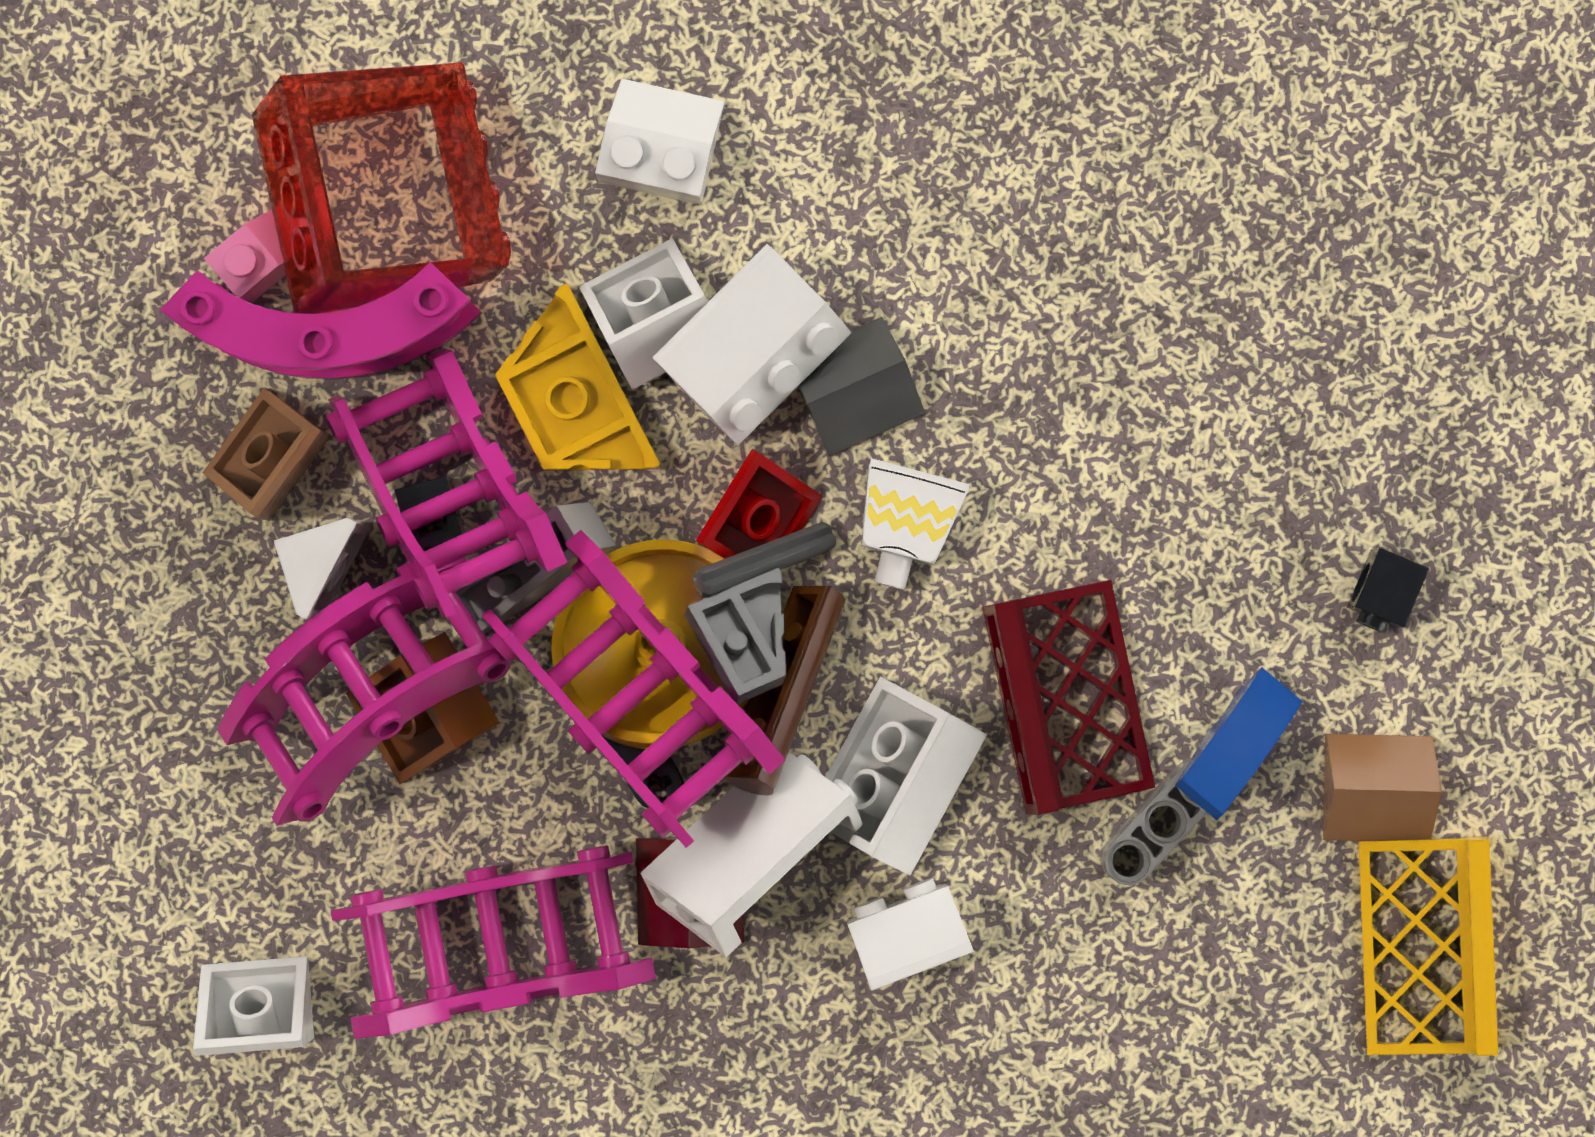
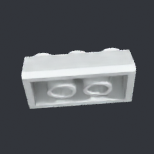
(752, 344)
(904, 770)

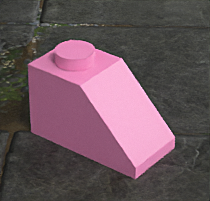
(249, 258)

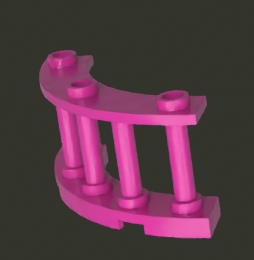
(332, 344)
(519, 518)
(328, 638)
(669, 662)
(502, 987)

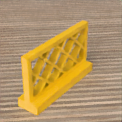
(1476, 947)

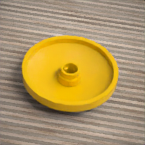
(663, 578)

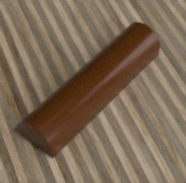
(808, 629)

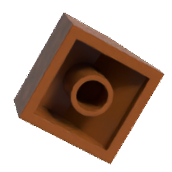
(437, 729)

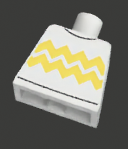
(907, 518)

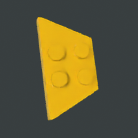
(571, 396)

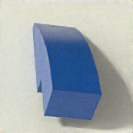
(1238, 743)

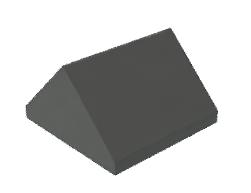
(861, 389)

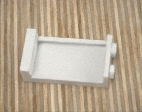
(746, 848)

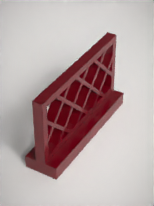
(1024, 706)

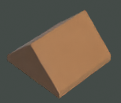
(266, 455)
(1380, 787)

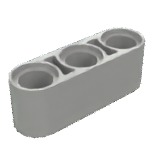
(1137, 831)

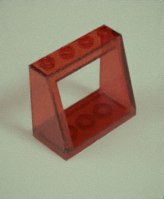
(300, 196)

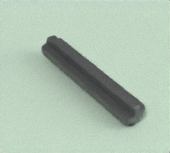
(764, 558)

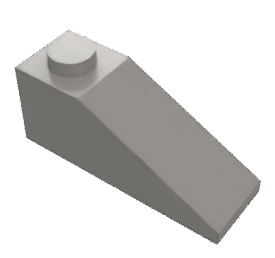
(525, 583)

